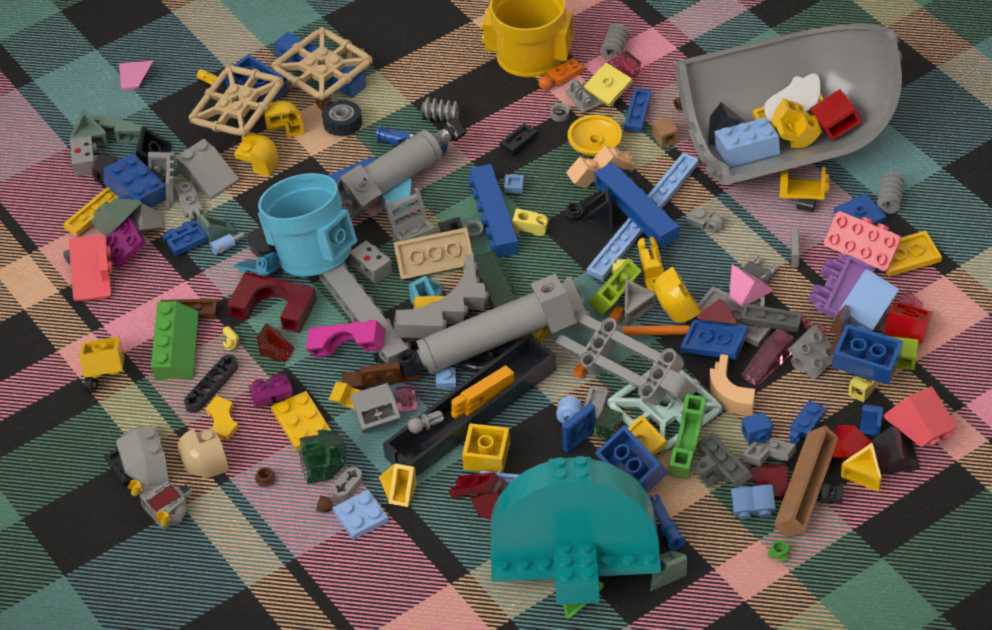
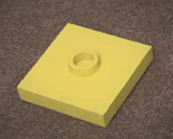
(608, 84)

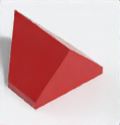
(850, 441)

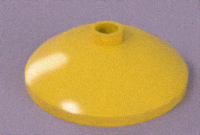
(593, 132)

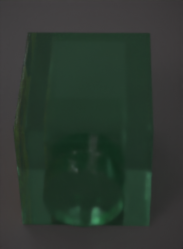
(608, 423)

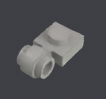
(701, 218)

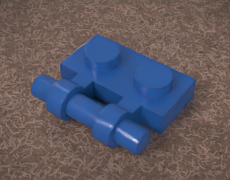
(185, 237)

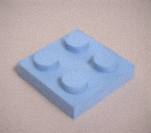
(360, 514)

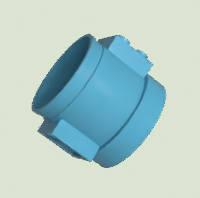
(307, 224)

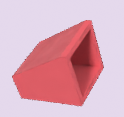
(922, 418)

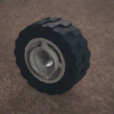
(342, 118)

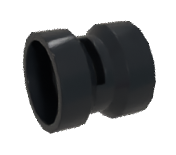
(837, 493)

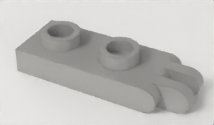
(188, 199)

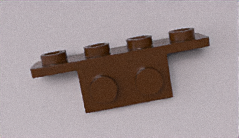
(377, 375)

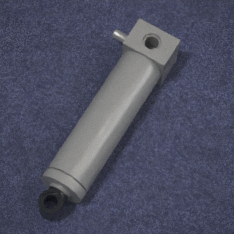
(543, 307)

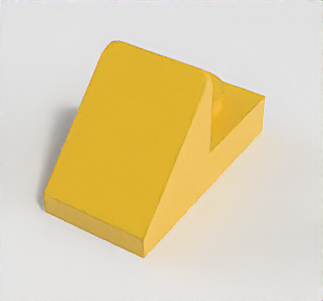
(341, 394)

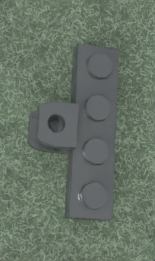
(720, 462)

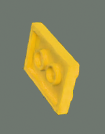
(913, 253)
(299, 418)

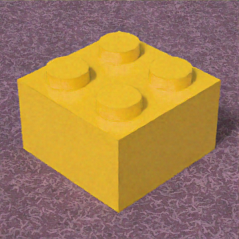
(102, 357)
(486, 448)

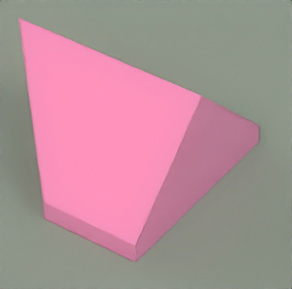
(132, 74)
(746, 287)

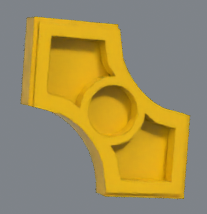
(220, 411)

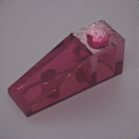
(768, 357)

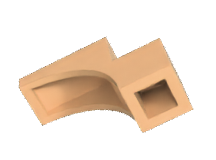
(583, 169)

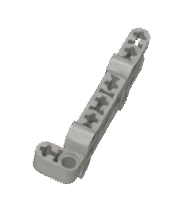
(671, 381)

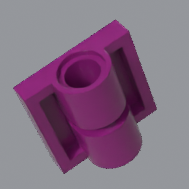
(277, 386)

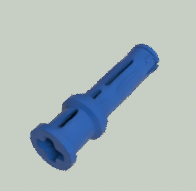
(668, 528)

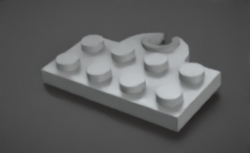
(756, 333)

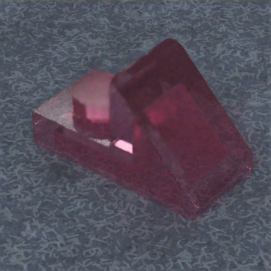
(406, 397)

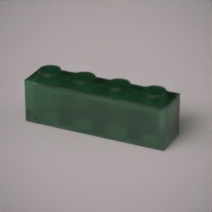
(494, 279)

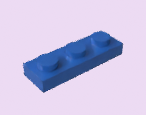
(637, 110)

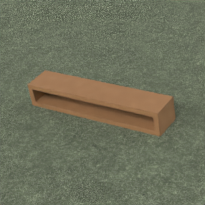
(806, 481)

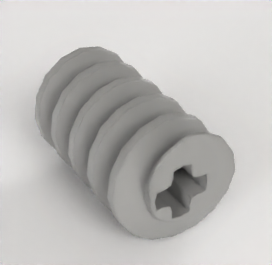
(614, 41)
(437, 111)
(890, 192)

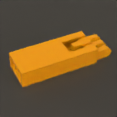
(481, 392)

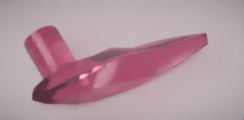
(808, 324)

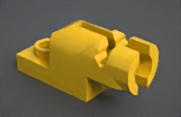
(650, 265)

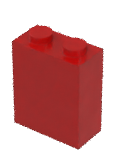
(836, 114)

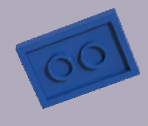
(714, 339)

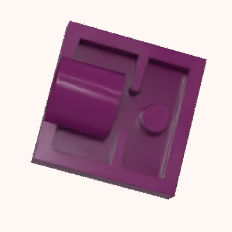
(125, 242)

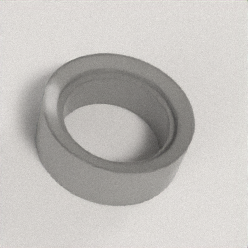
(559, 106)
(475, 224)

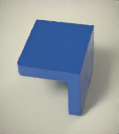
(871, 420)

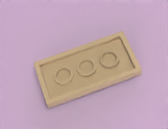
(432, 253)

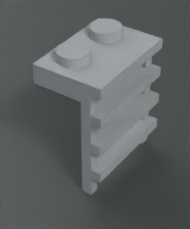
(163, 167)
(413, 226)

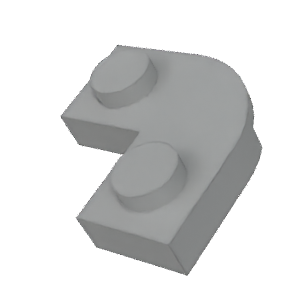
(757, 454)

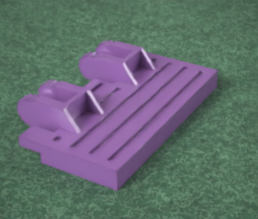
(842, 277)

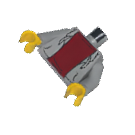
(162, 502)

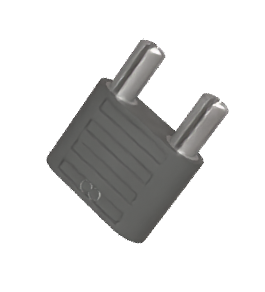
(758, 271)

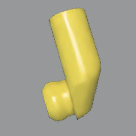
(232, 338)

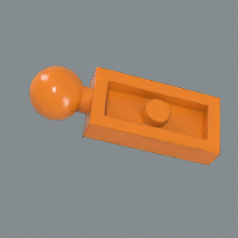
(561, 74)

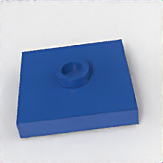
(862, 207)
(578, 427)

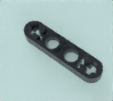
(208, 382)

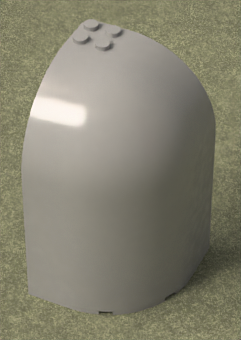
(848, 57)

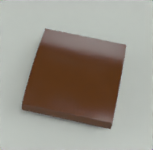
(841, 319)

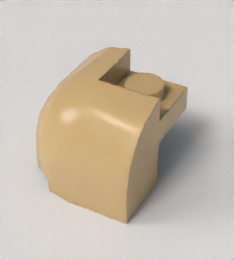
(202, 453)

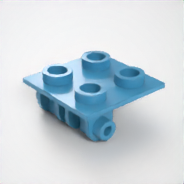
(263, 265)

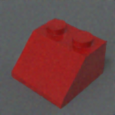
(908, 322)

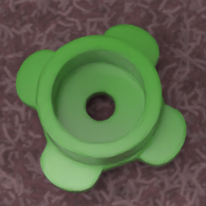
(779, 546)

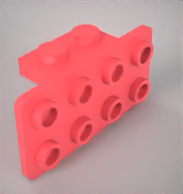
(863, 240)
(90, 267)

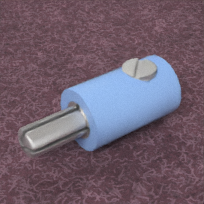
(225, 243)

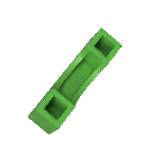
(688, 436)

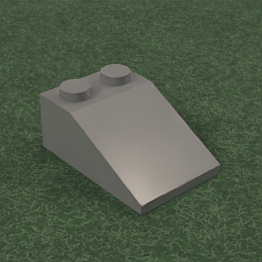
(206, 169)

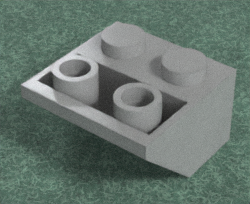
(375, 407)

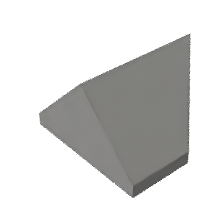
(147, 218)
(637, 301)

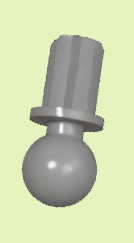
(416, 424)

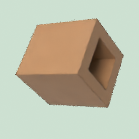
(665, 132)

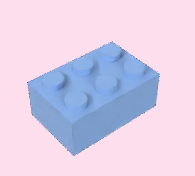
(747, 142)

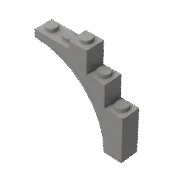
(450, 309)

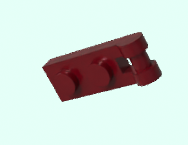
(474, 484)

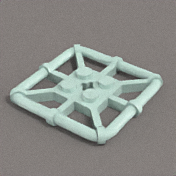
(663, 414)

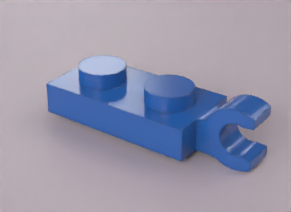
(806, 421)

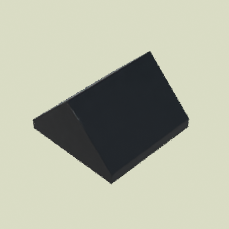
(150, 142)
(894, 452)

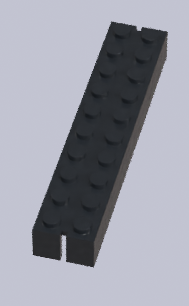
(431, 444)

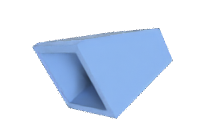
(869, 300)

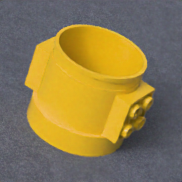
(528, 34)

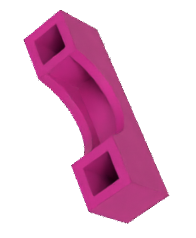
(324, 340)

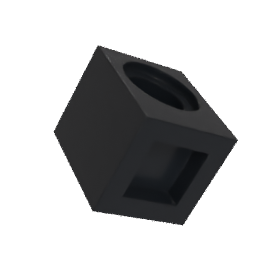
(102, 162)

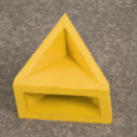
(863, 468)
(399, 484)

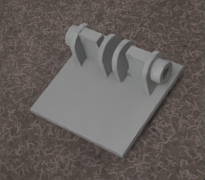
(580, 97)

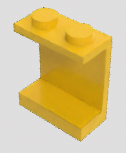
(804, 188)

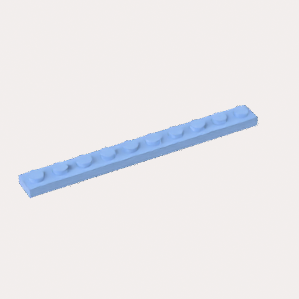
(630, 231)

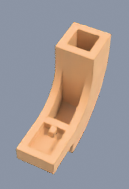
(731, 397)

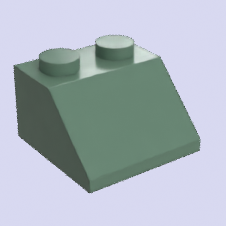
(112, 214)

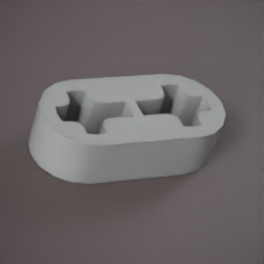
(345, 483)

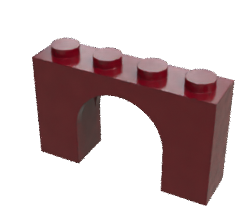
(255, 288)

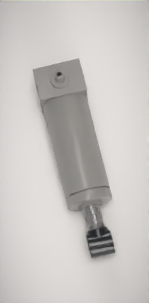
(365, 185)

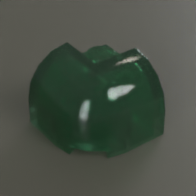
(322, 456)

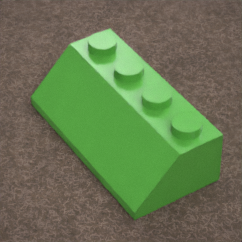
(174, 341)

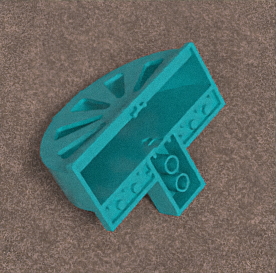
(571, 526)

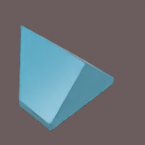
(424, 287)

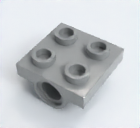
(811, 352)

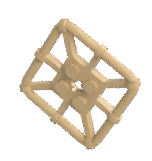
(321, 56)
(229, 106)

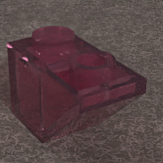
(626, 64)

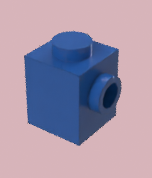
(756, 428)

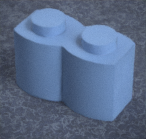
(753, 501)

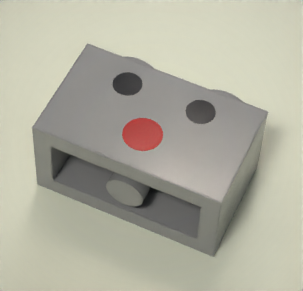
(83, 155)
(371, 262)

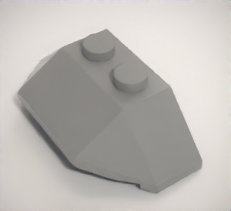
(143, 455)

